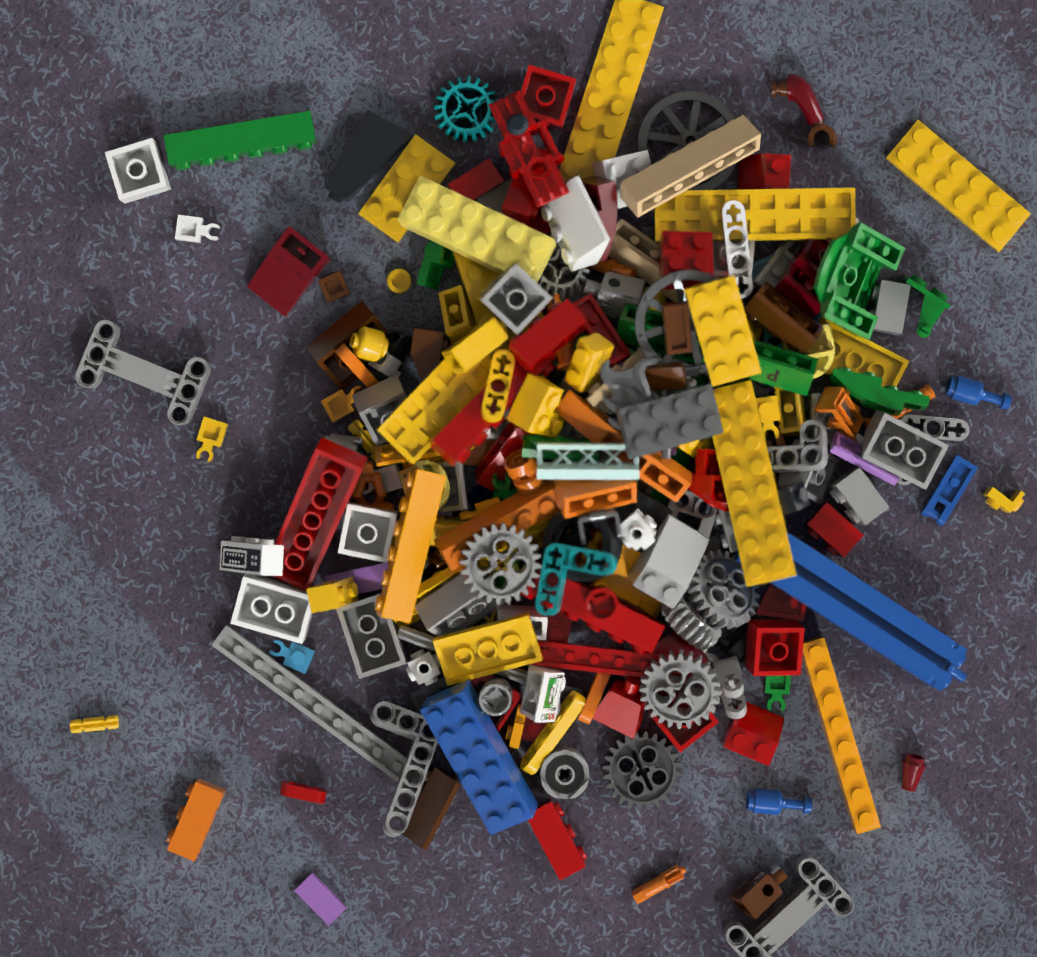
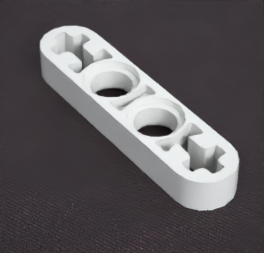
(737, 249)

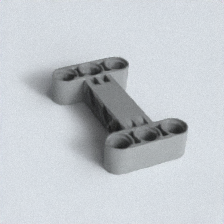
(142, 372)
(791, 913)

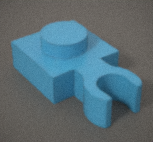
(296, 657)

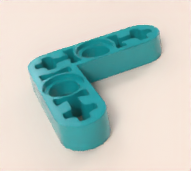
(567, 562)

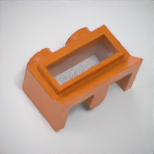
(846, 413)

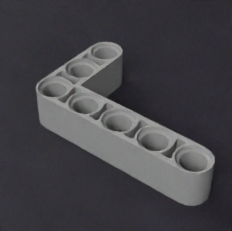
(411, 764)

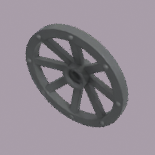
(697, 98)
(647, 299)

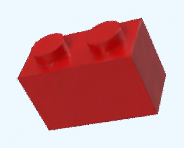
(833, 530)

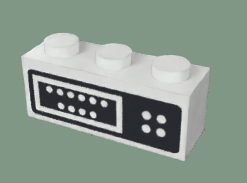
(251, 556)

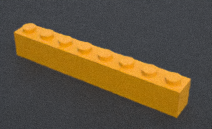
(839, 735)

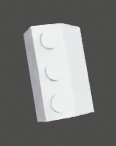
(576, 226)

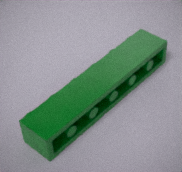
(240, 139)

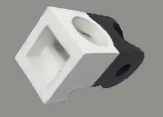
(398, 348)

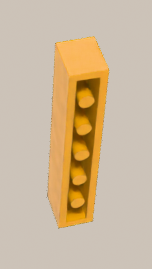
(410, 545)

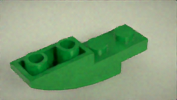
(432, 267)
(867, 390)

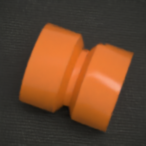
(523, 473)

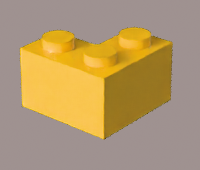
(536, 407)

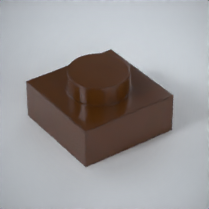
(334, 287)

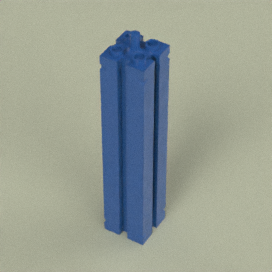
(872, 617)

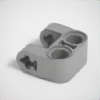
(691, 507)
(731, 686)

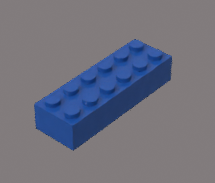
(479, 757)

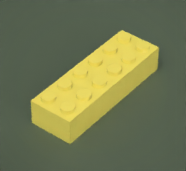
(474, 230)

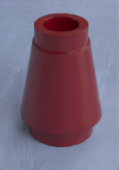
(912, 771)

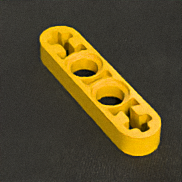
(552, 733)

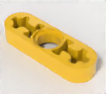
(487, 401)

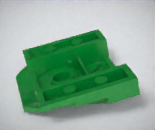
(849, 275)

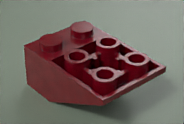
(288, 271)

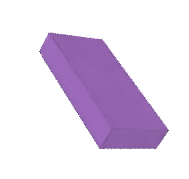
(320, 898)

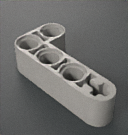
(802, 452)

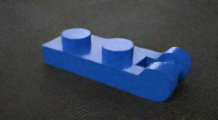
(949, 489)

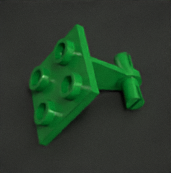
(932, 306)

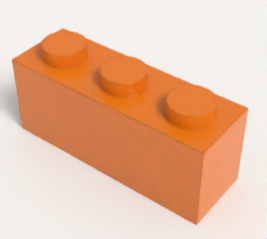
(588, 495)
(195, 819)

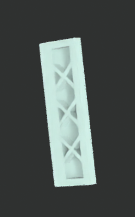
(584, 469)

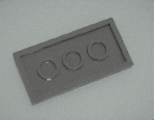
(669, 421)

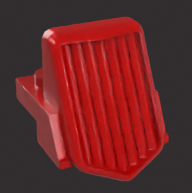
(707, 479)

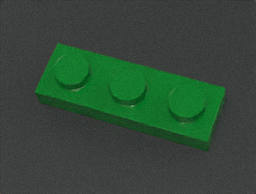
(530, 447)

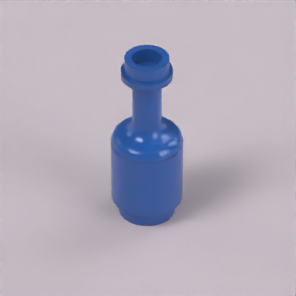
(972, 391)
(771, 802)

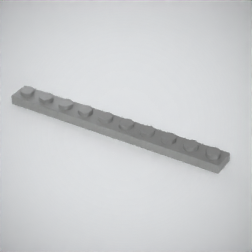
(312, 703)

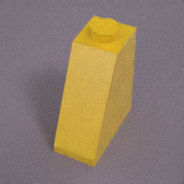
(475, 345)

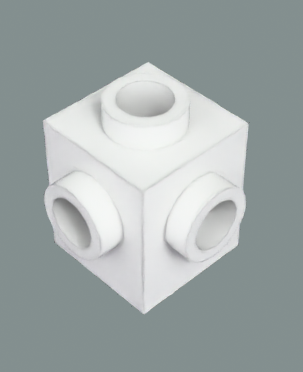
(640, 522)
(419, 658)

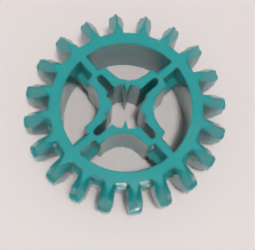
(457, 116)

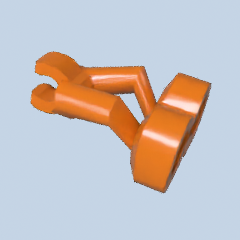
(375, 477)

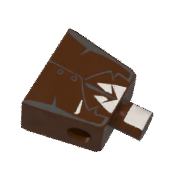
(750, 896)

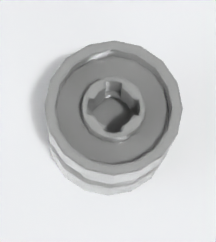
(495, 696)

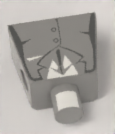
(614, 293)

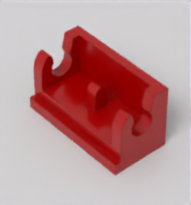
(477, 180)

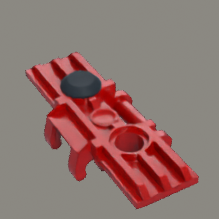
(521, 152)

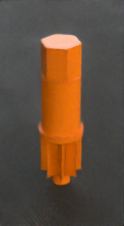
(658, 883)

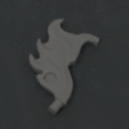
(628, 389)

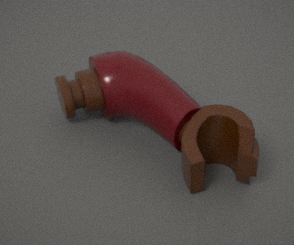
(802, 94)

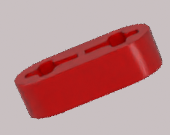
(303, 792)

